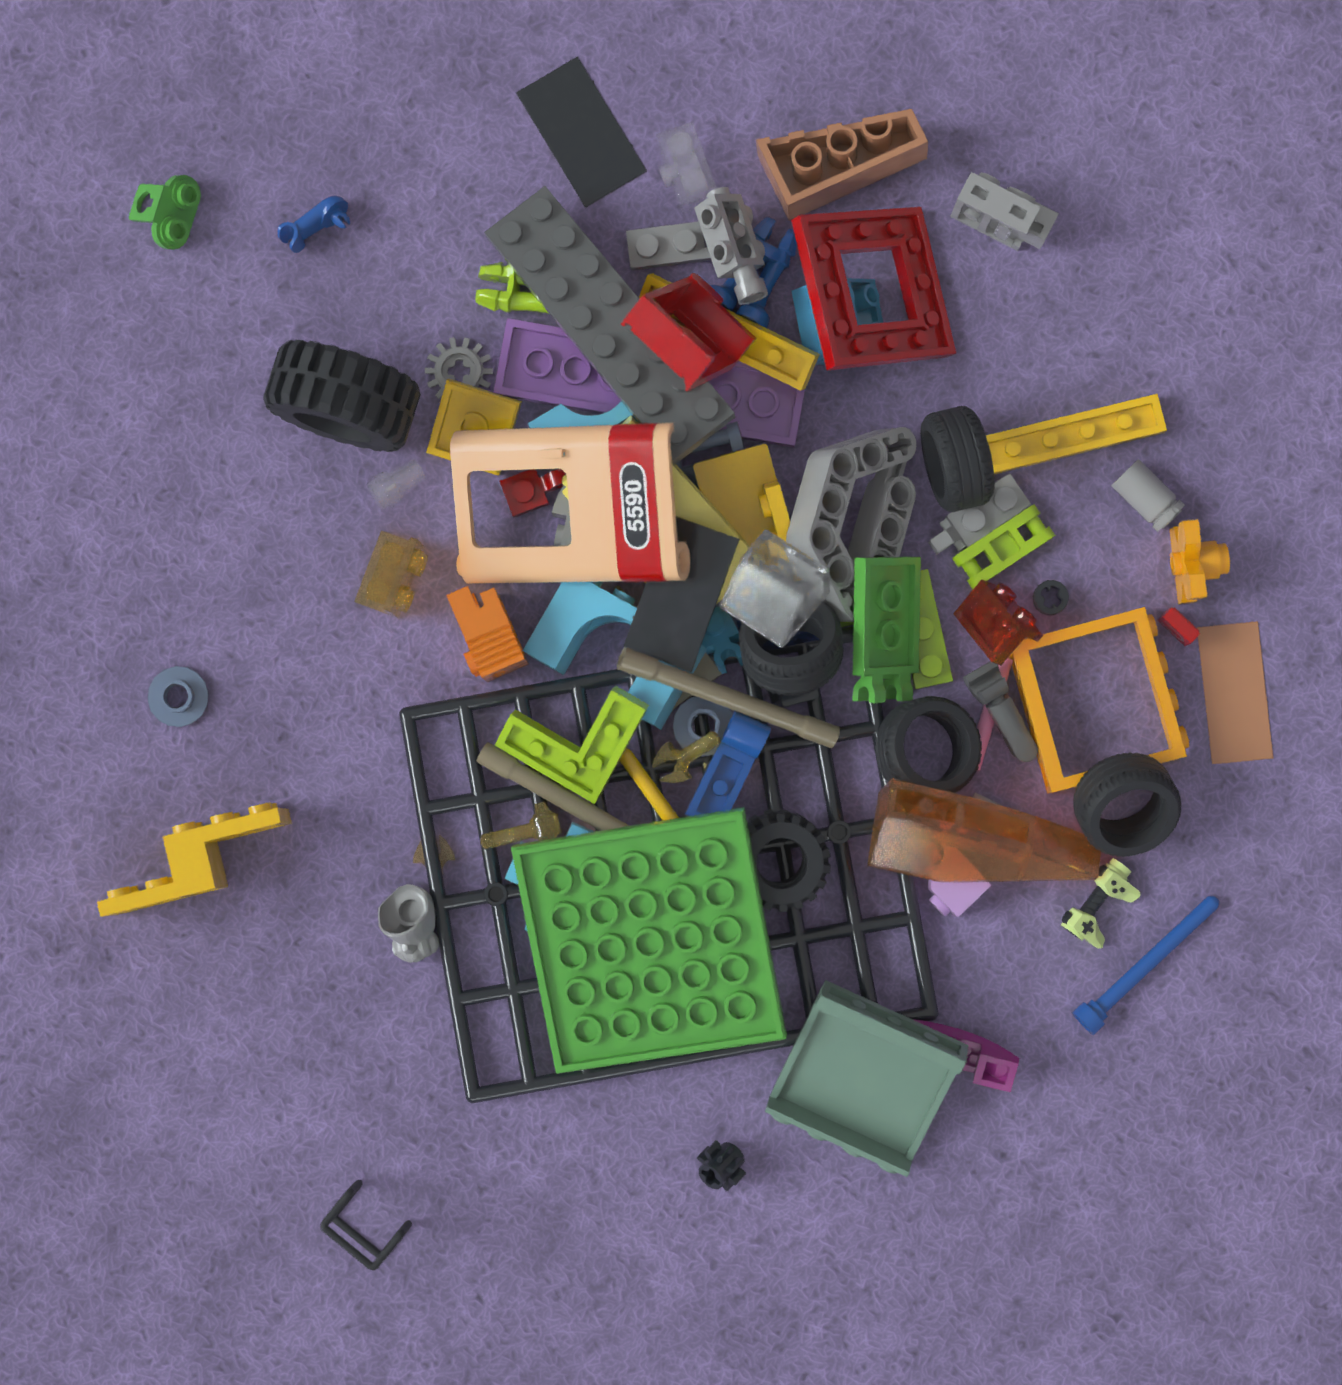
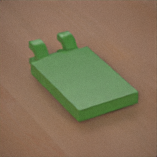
(886, 627)

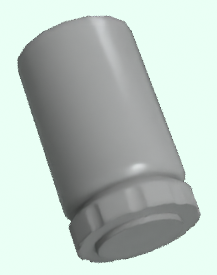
(1148, 495)

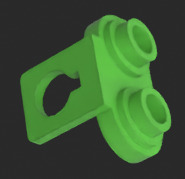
(171, 209)

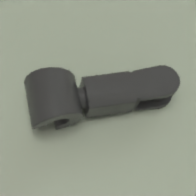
(989, 688)

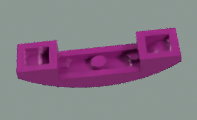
(988, 1061)

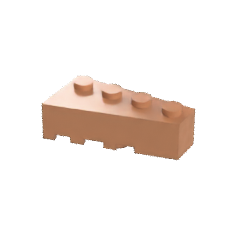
(838, 160)

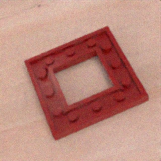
(843, 342)

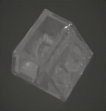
(775, 588)

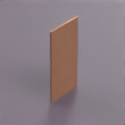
(1235, 693)

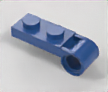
(729, 765)

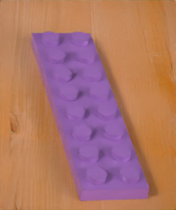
(547, 368)

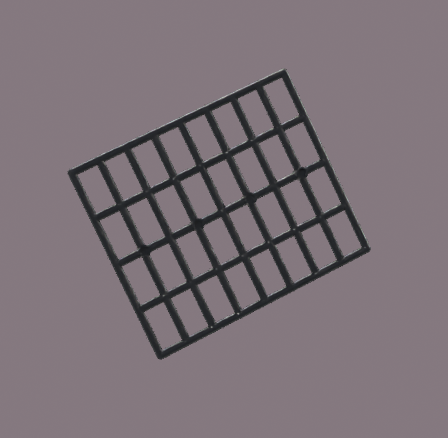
(498, 893)

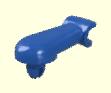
(323, 215)

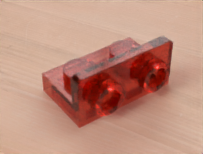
(996, 620)

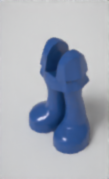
(775, 262)

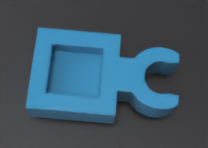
(722, 639)

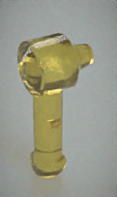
(542, 826)

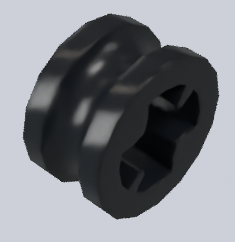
(1039, 600)

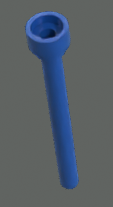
(1094, 1012)

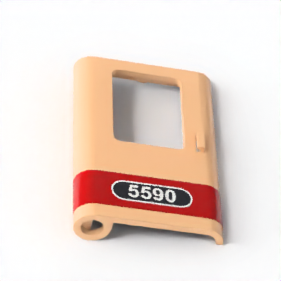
(616, 504)

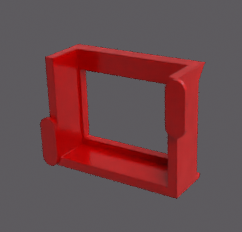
(708, 330)

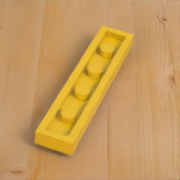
(769, 352)
(1076, 433)

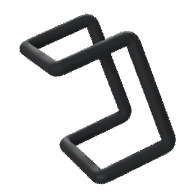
(333, 1217)

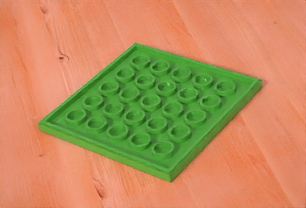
(649, 941)

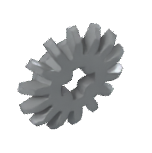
(448, 360)

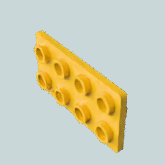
(745, 491)

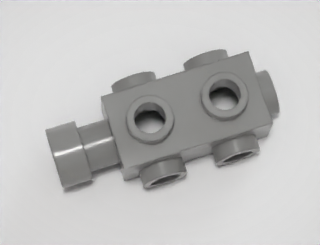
(733, 243)

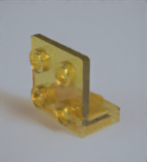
(391, 574)

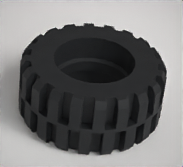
(342, 395)

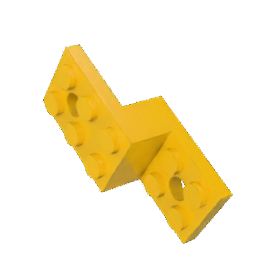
(194, 859)

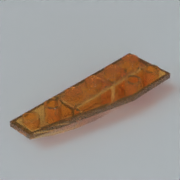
(972, 840)

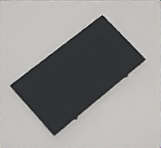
(581, 132)
(677, 613)

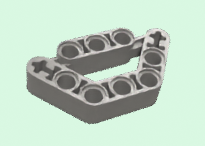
(882, 514)

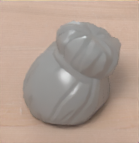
(410, 922)

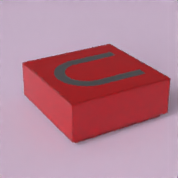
(1179, 626)

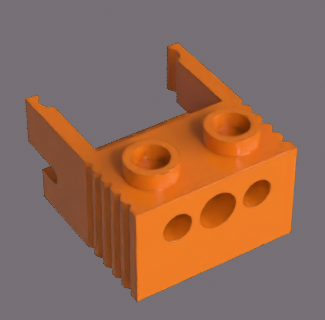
(488, 634)

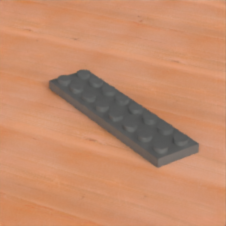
(589, 306)

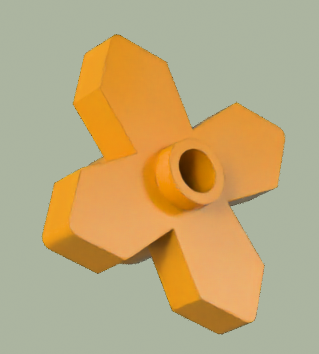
(1195, 561)

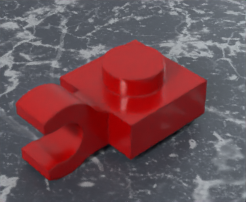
(528, 491)

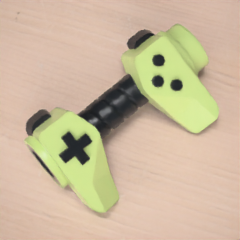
(1110, 882)

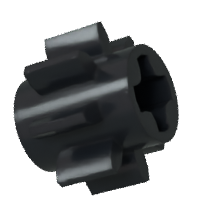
(721, 1165)

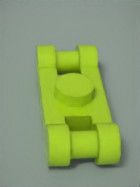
(1004, 546)

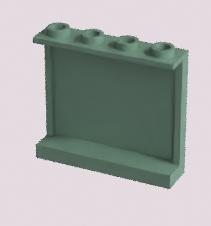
(865, 1078)

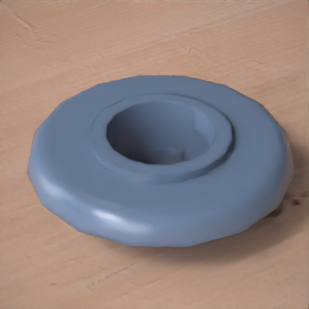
(196, 701)
(689, 711)

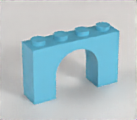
(573, 616)

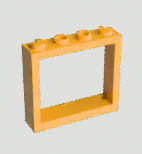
(1035, 711)

